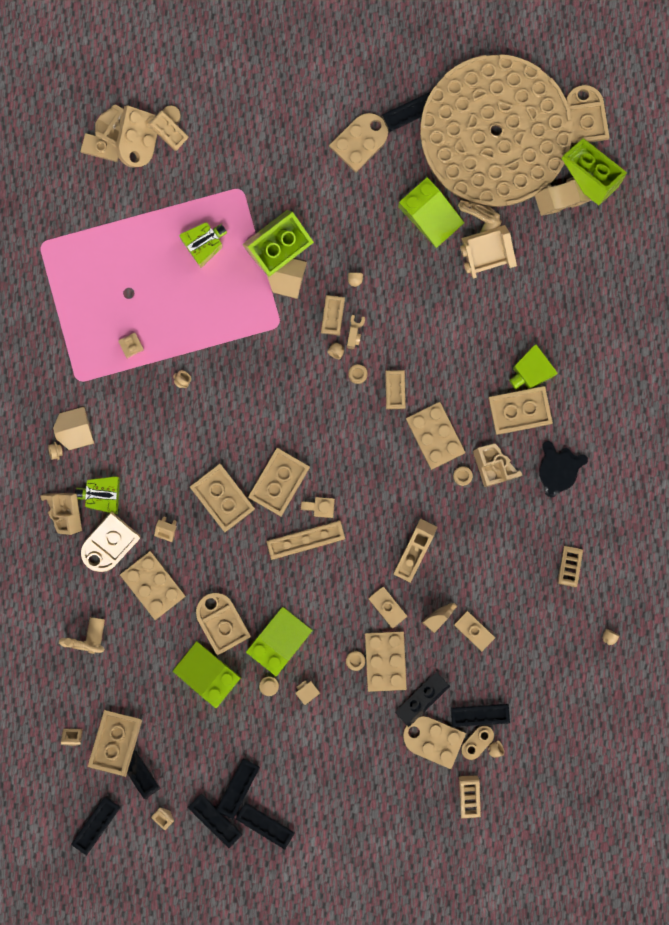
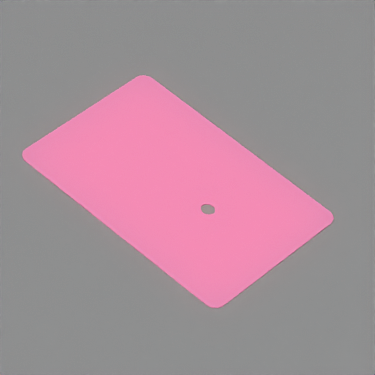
(174, 300)

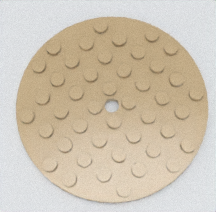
(501, 94)

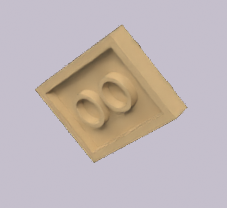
(520, 410)
(435, 435)
(279, 482)
(222, 498)
(152, 585)
(385, 661)
(115, 743)

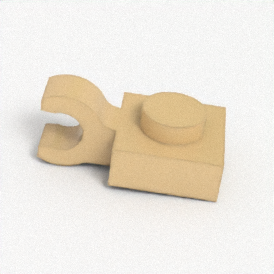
(354, 337)
(322, 507)

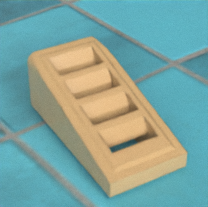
(573, 583)
(469, 780)

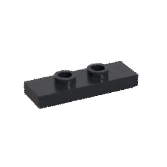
(405, 113)
(422, 699)
(480, 715)
(142, 776)
(237, 788)
(214, 821)
(96, 825)
(265, 825)

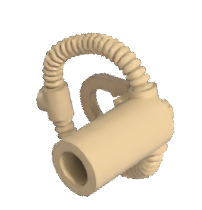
(485, 213)
(93, 638)

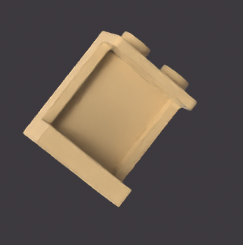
(488, 250)

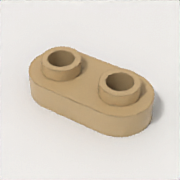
(477, 742)

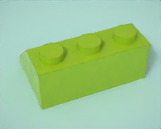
(278, 243)

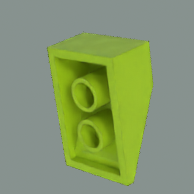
(593, 171)
(431, 212)
(279, 641)
(206, 674)

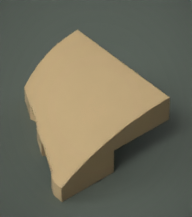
(494, 466)
(64, 512)
(438, 617)

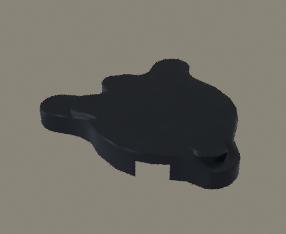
(559, 470)

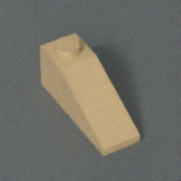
(415, 550)

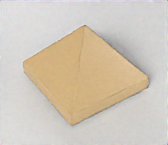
(71, 737)
(163, 818)

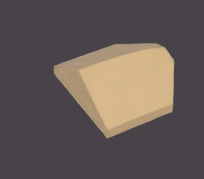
(108, 124)
(288, 279)
(73, 429)

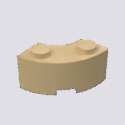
(559, 197)

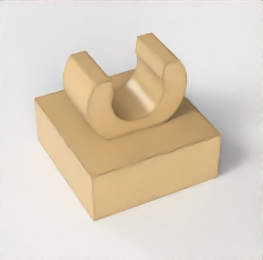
(131, 345)
(165, 530)

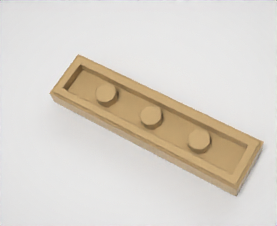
(305, 540)

